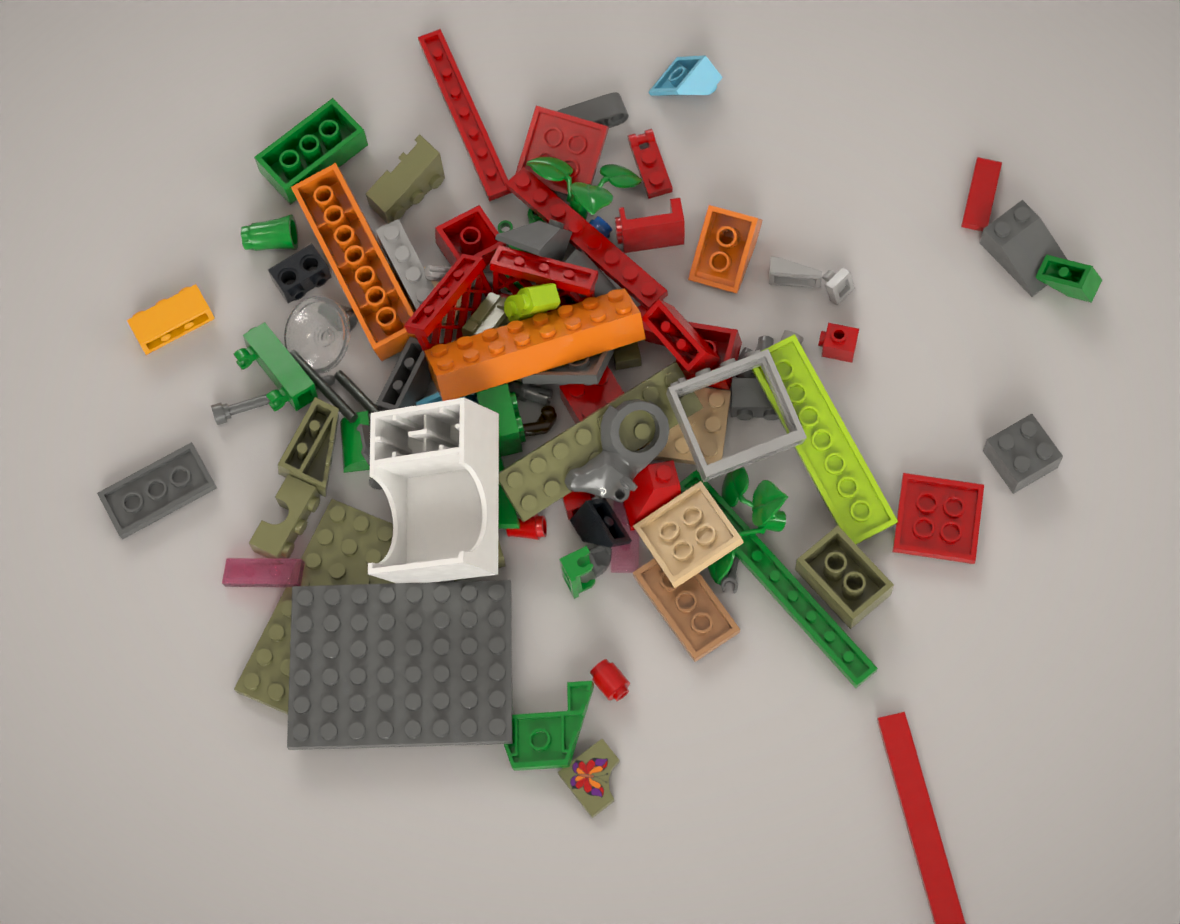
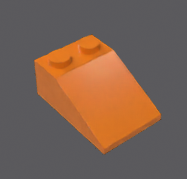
(724, 248)

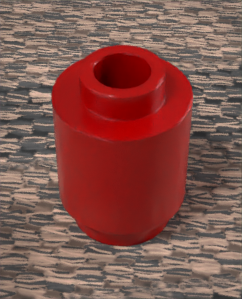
(610, 680)

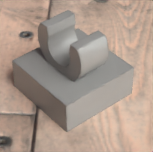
(838, 285)

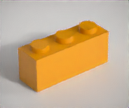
(170, 319)

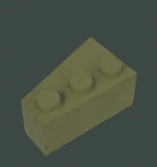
(408, 182)

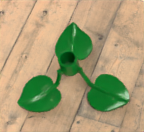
(586, 197)
(765, 507)

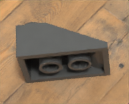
(1020, 244)

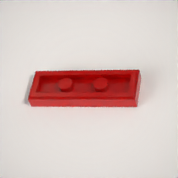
(981, 194)

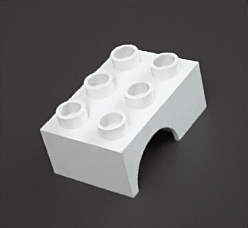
(442, 490)

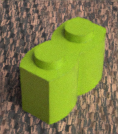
(531, 301)

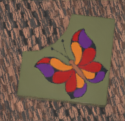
(590, 777)

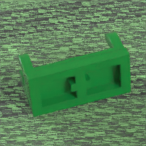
(573, 567)

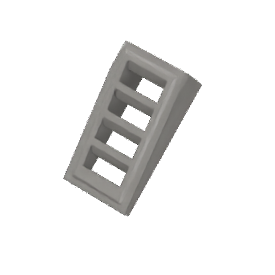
(793, 274)

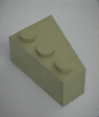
(312, 447)

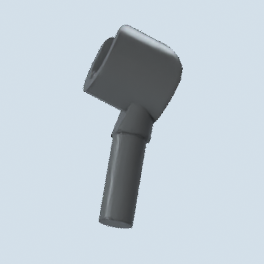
(731, 576)

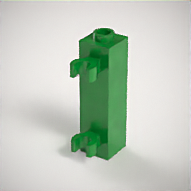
(279, 365)

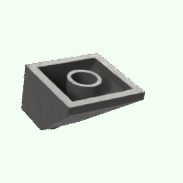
(539, 238)

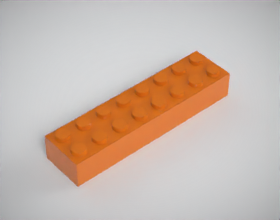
(356, 259)
(534, 344)

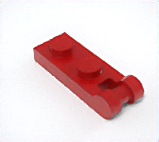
(650, 164)

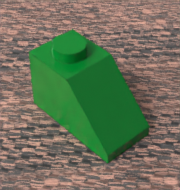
(1070, 278)

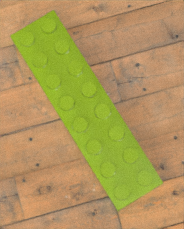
(829, 449)

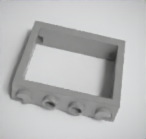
(729, 369)

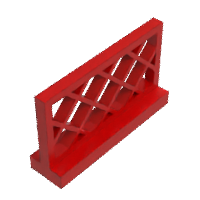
(542, 270)
(444, 300)

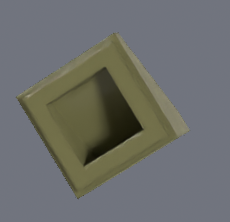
(627, 356)

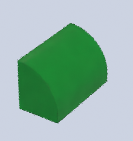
(352, 444)

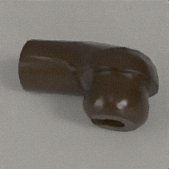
(543, 424)

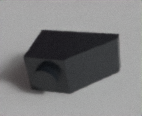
(599, 525)

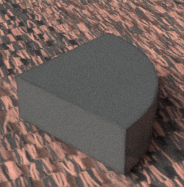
(600, 558)

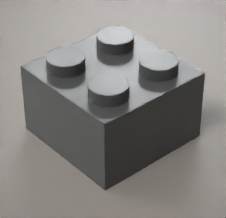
(1022, 453)

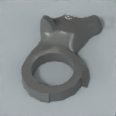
(614, 469)

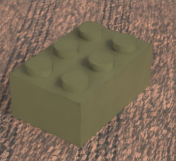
(844, 577)

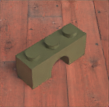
(278, 540)

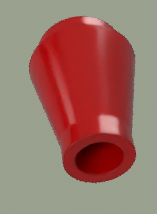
(532, 528)

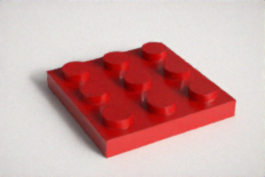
(567, 139)
(938, 518)

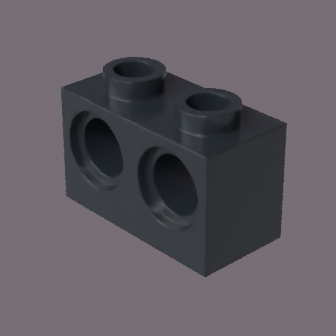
(296, 269)

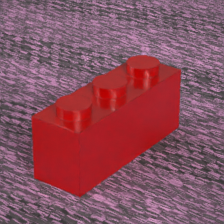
(680, 337)

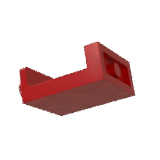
(651, 231)

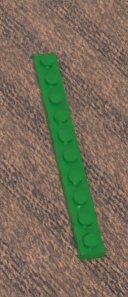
(793, 596)

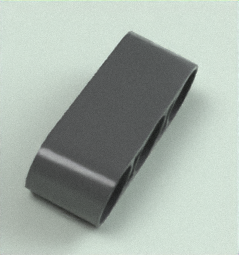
(604, 110)

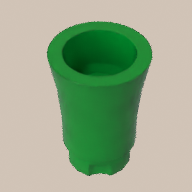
(271, 234)

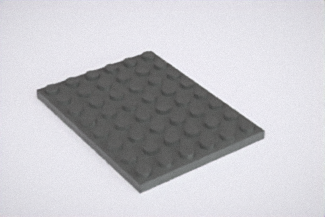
(400, 665)

